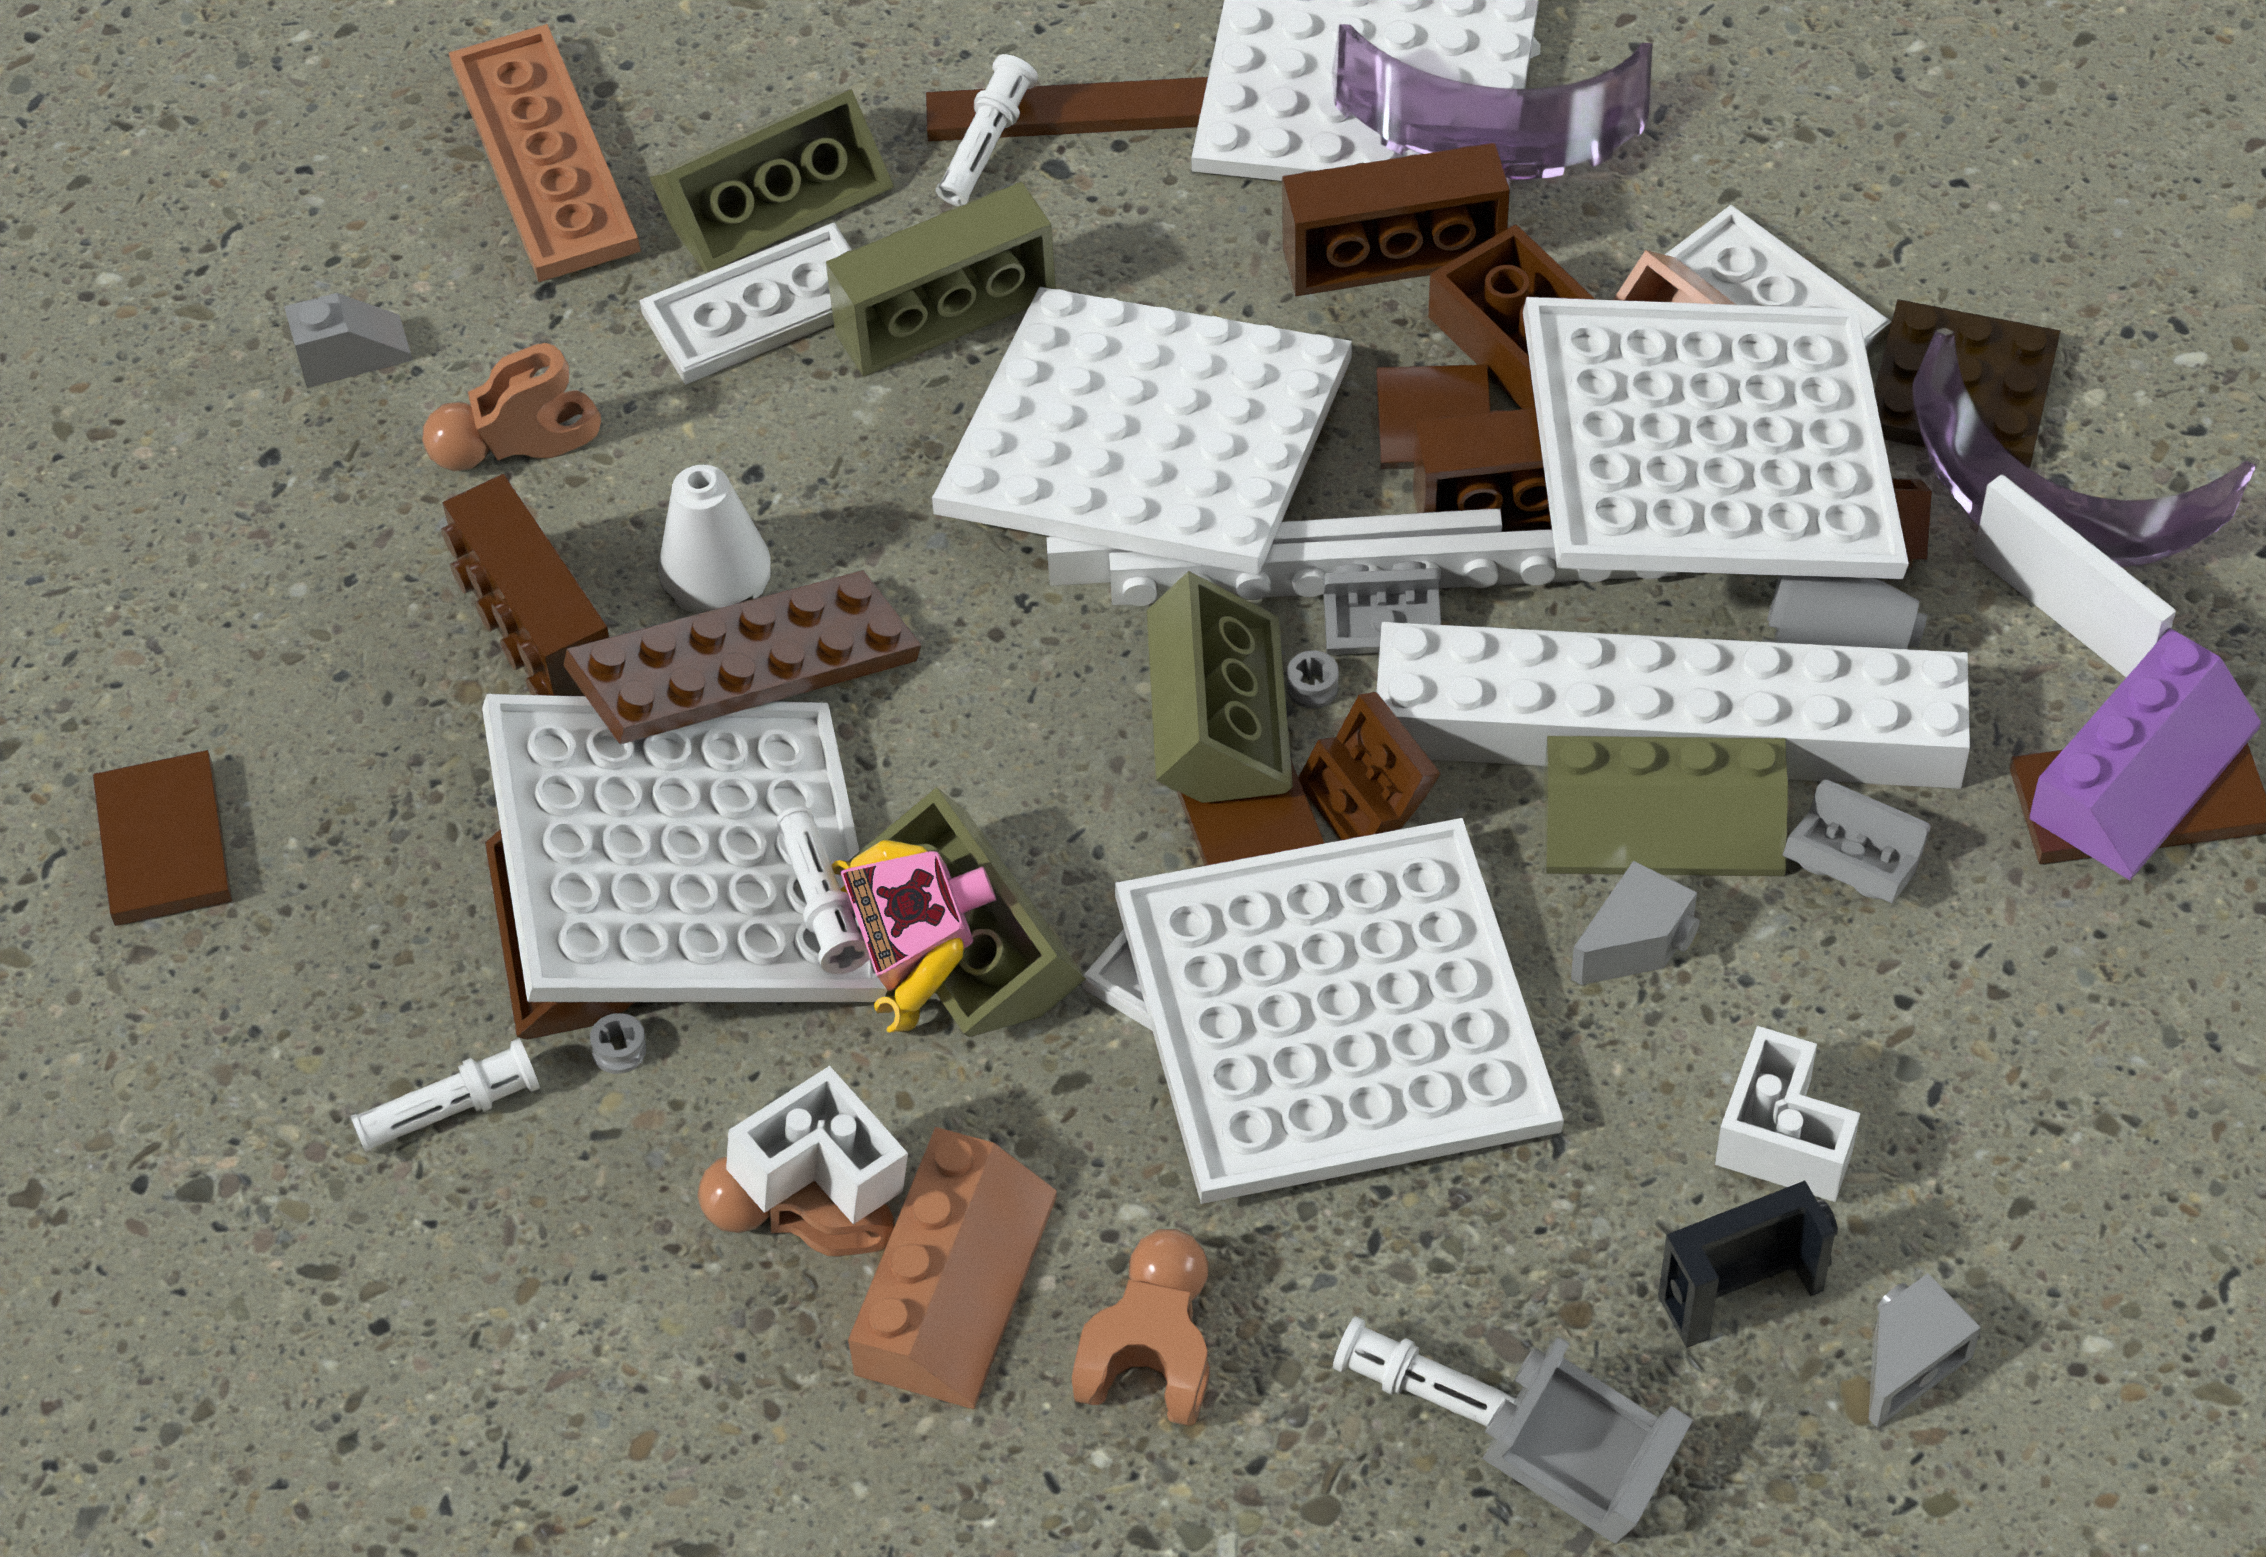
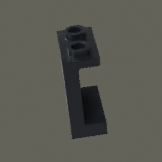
(1741, 1249)

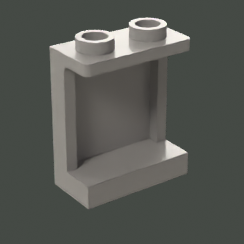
(1582, 1443)

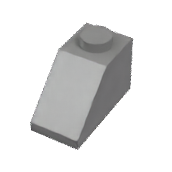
(344, 338)
(1636, 928)
(1916, 1345)

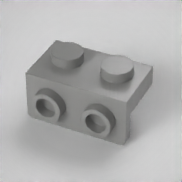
(1363, 599)
(1858, 841)

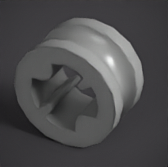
(1312, 695)
(603, 1051)

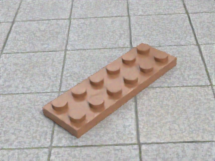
(544, 153)

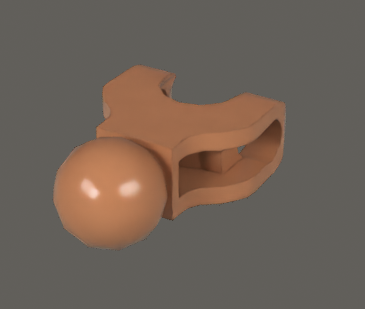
(513, 414)
(804, 1214)
(1151, 1327)

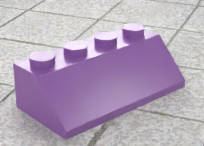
(2146, 755)

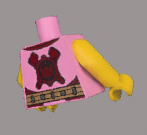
(911, 920)

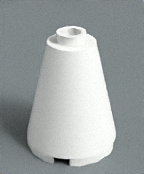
(710, 544)

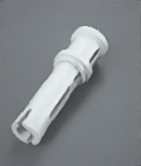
(995, 110)
(827, 908)
(474, 1086)
(1396, 1375)

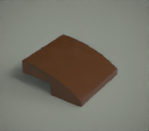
(1424, 394)
(1369, 773)

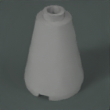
(1844, 613)

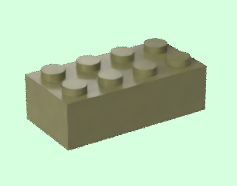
(941, 278)

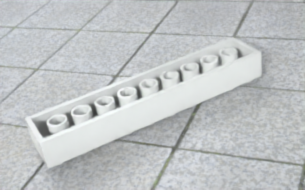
(1839, 707)

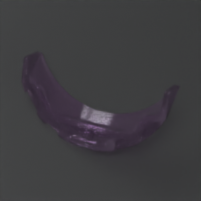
(1532, 128)
(2125, 530)

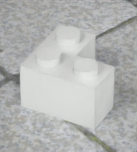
(1776, 1128)
(820, 1136)

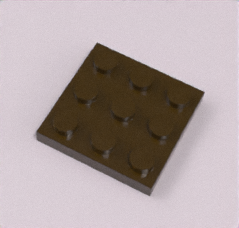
(2000, 362)

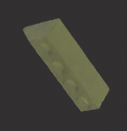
(772, 181)
(1217, 694)
(1666, 805)
(1015, 960)

